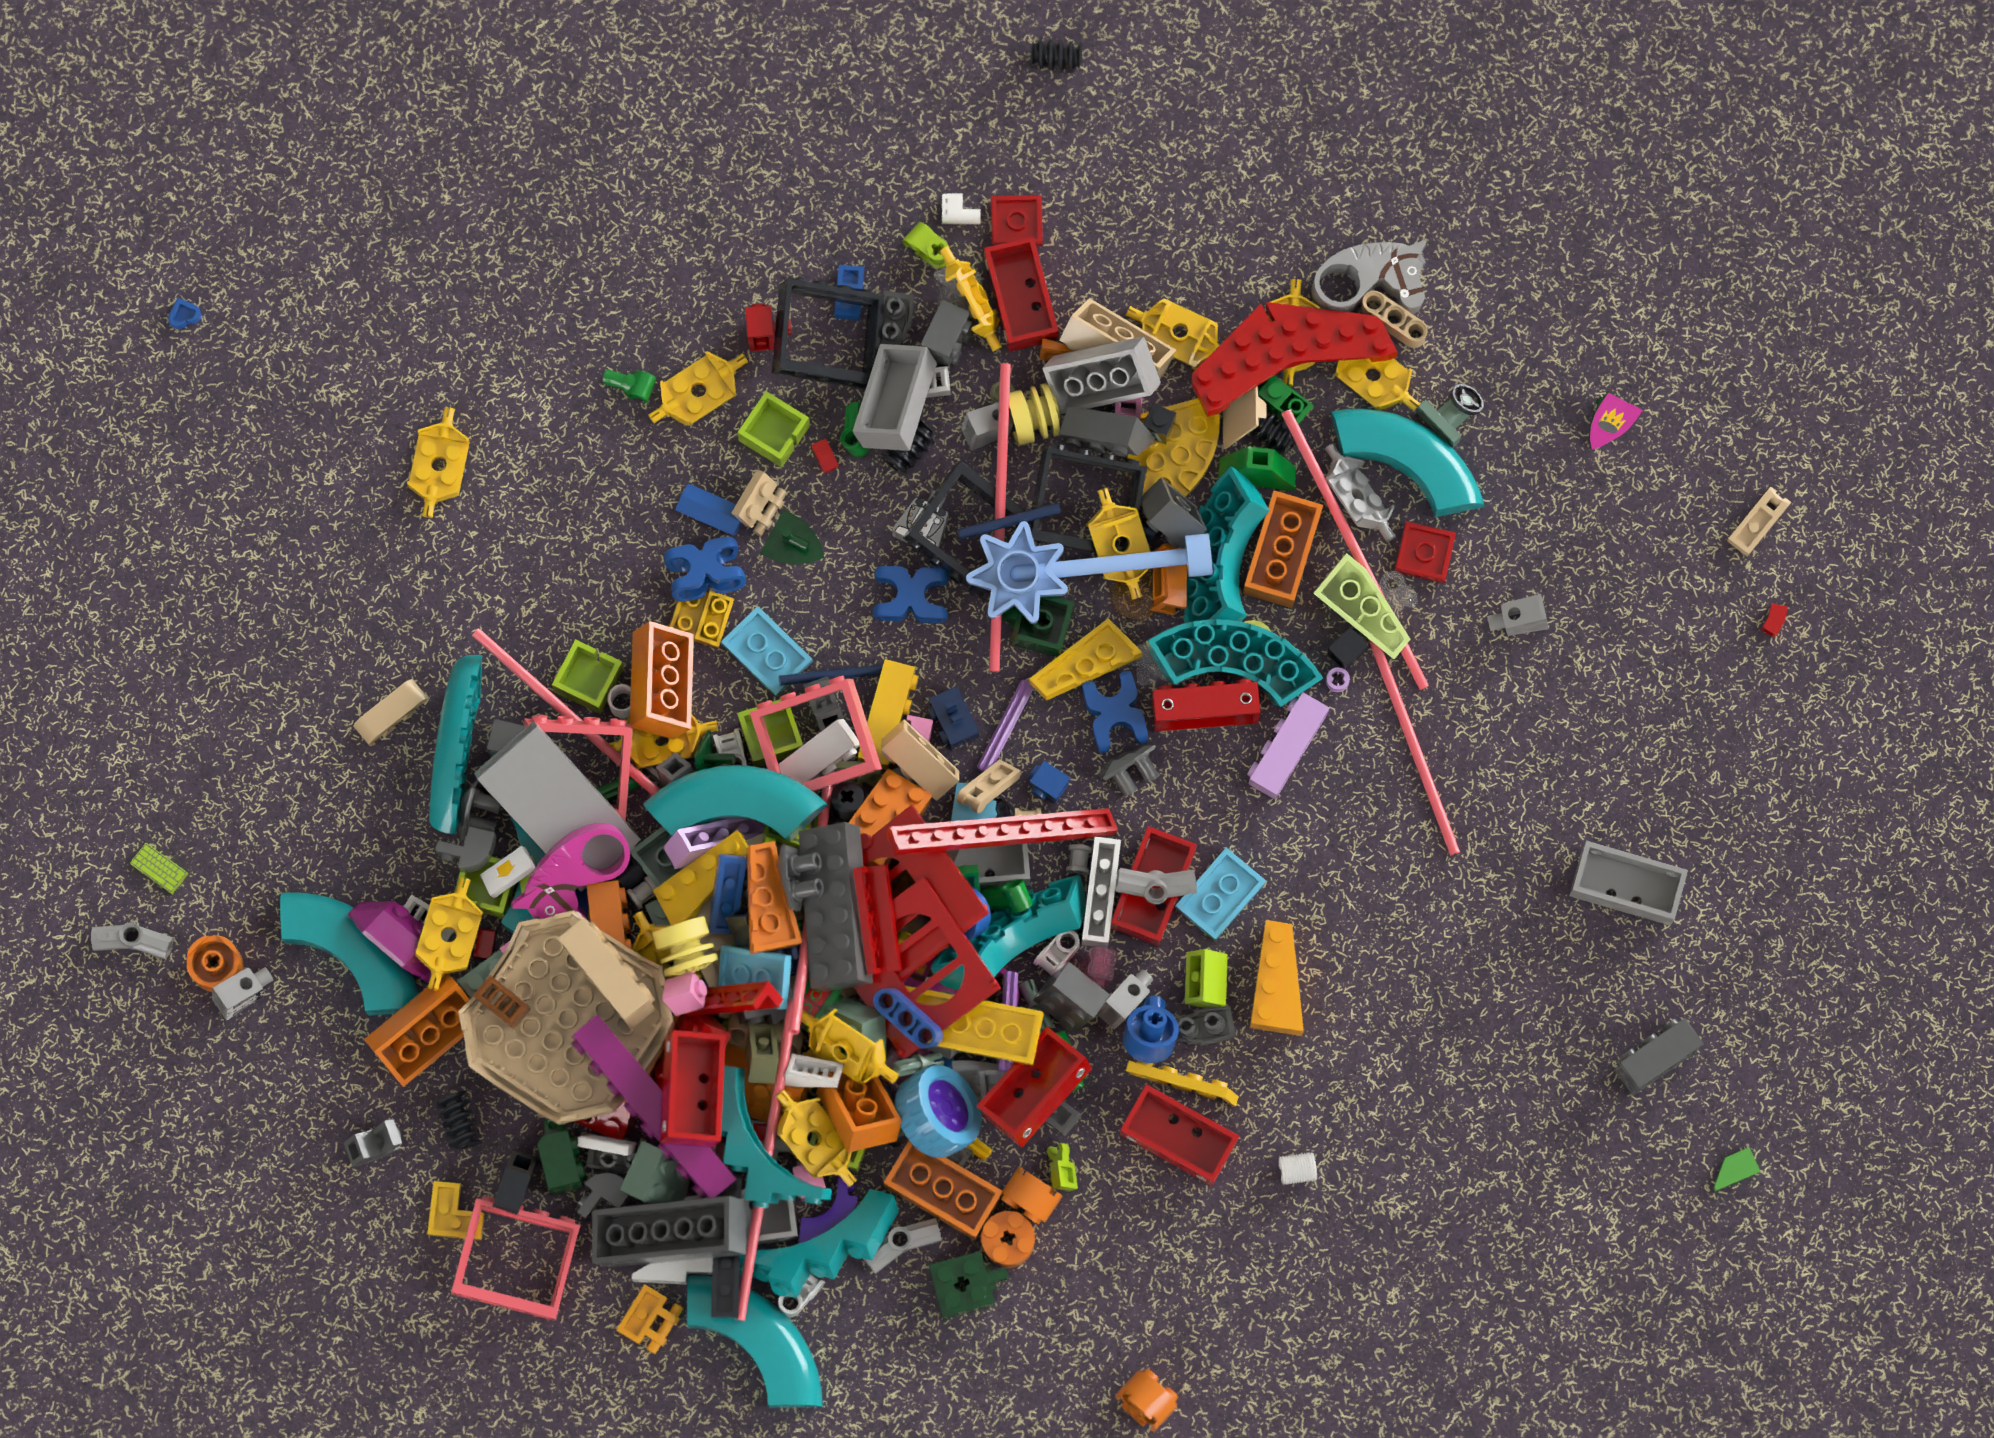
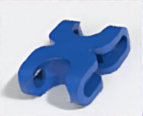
(704, 569)
(910, 594)
(1114, 711)

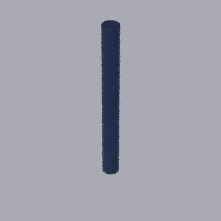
(1009, 521)
(808, 677)

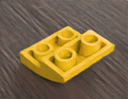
(703, 617)

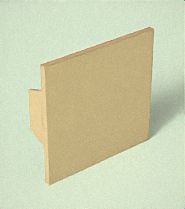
(1242, 417)

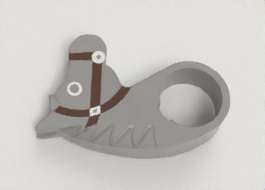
(1372, 265)

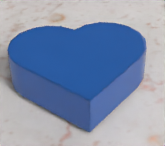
(183, 314)

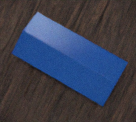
(708, 509)

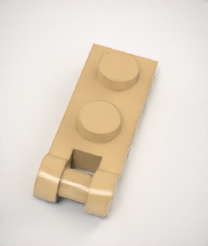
(1758, 522)
(988, 786)

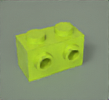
(1209, 981)

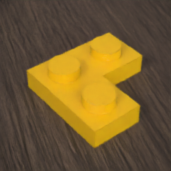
(445, 1218)

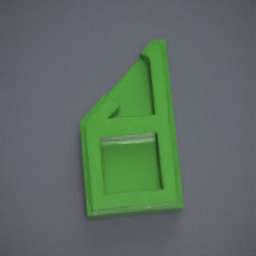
(1736, 1168)

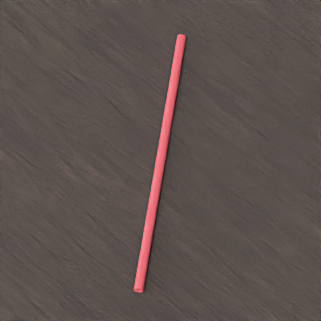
(1000, 499)
(1344, 527)
(560, 707)
(1415, 749)
(803, 962)
(769, 1144)

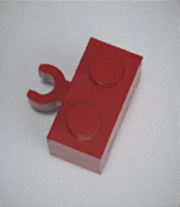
(761, 327)

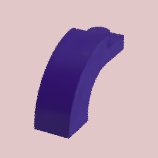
(838, 1212)

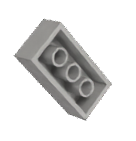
(1102, 374)

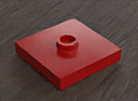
(1016, 218)
(1425, 552)

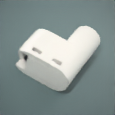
(954, 213)

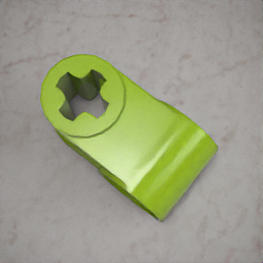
(925, 243)

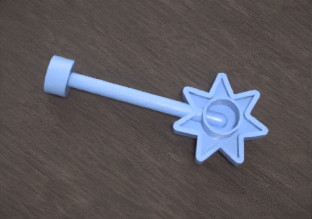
(1023, 573)

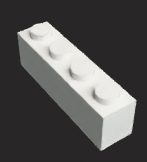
(821, 753)
(1101, 892)

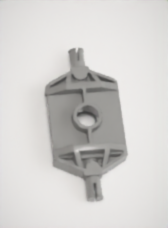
(1347, 482)

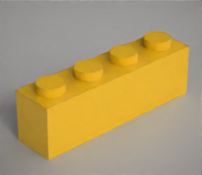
(890, 704)

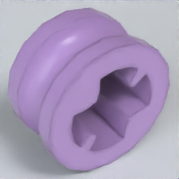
(1329, 679)

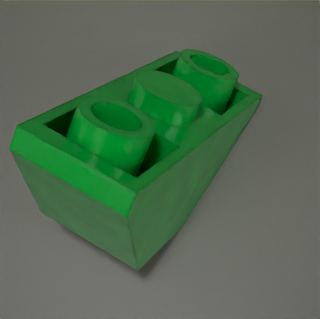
(1283, 398)
(1262, 467)

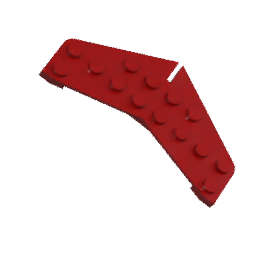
(1293, 337)

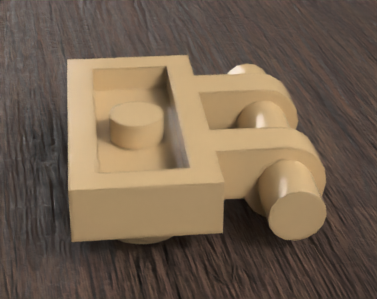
(754, 499)

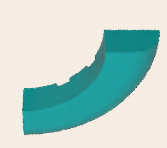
(1413, 451)
(1230, 521)
(1235, 649)
(454, 743)
(736, 793)
(326, 926)
(1009, 934)
(768, 1339)

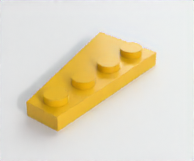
(1087, 659)
(693, 885)
(1185, 1083)

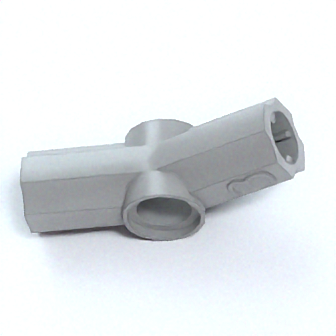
(1170, 884)
(115, 938)
(918, 1236)

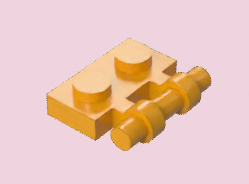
(643, 1314)

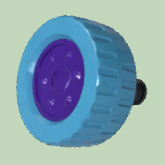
(937, 1112)

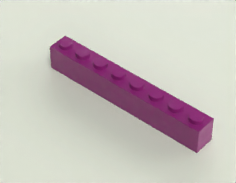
(645, 1100)

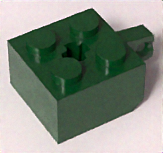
(1044, 639)
(559, 1159)
(978, 1292)

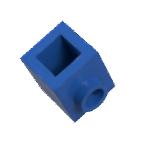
(1048, 782)

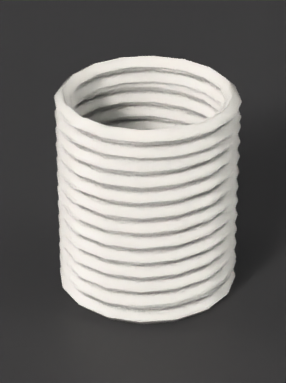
(616, 690)
(1298, 1168)

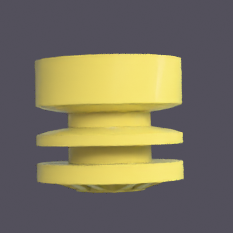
(1034, 414)
(685, 946)

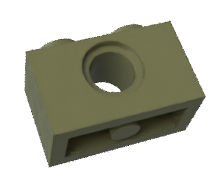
(761, 1053)

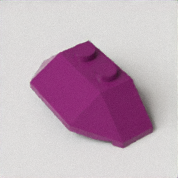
(393, 932)

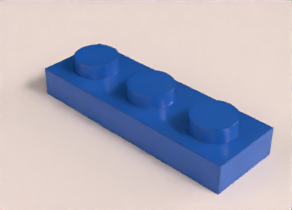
(726, 891)

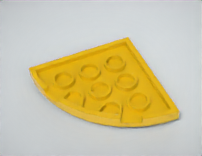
(1187, 450)

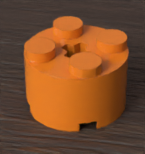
(209, 949)
(1031, 1195)
(1014, 1225)
(1147, 1399)

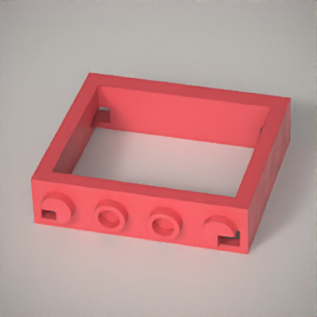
(858, 718)
(593, 726)
(538, 1218)

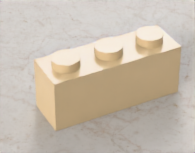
(919, 760)

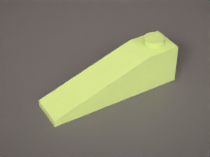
(1360, 602)

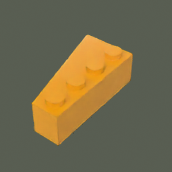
(1277, 986)

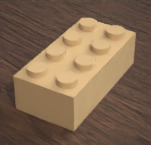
(1096, 326)
(611, 978)

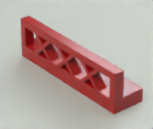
(877, 919)
(739, 998)

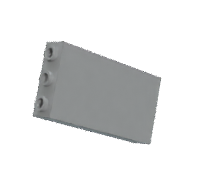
(552, 796)

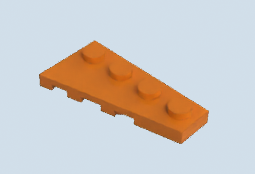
(770, 918)

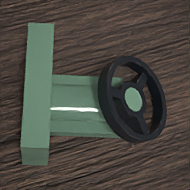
(1451, 413)

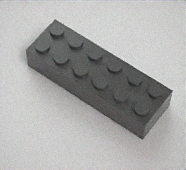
(833, 918)
(669, 1232)

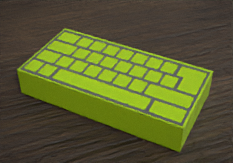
(159, 868)

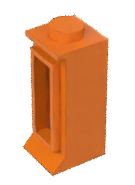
(1169, 586)

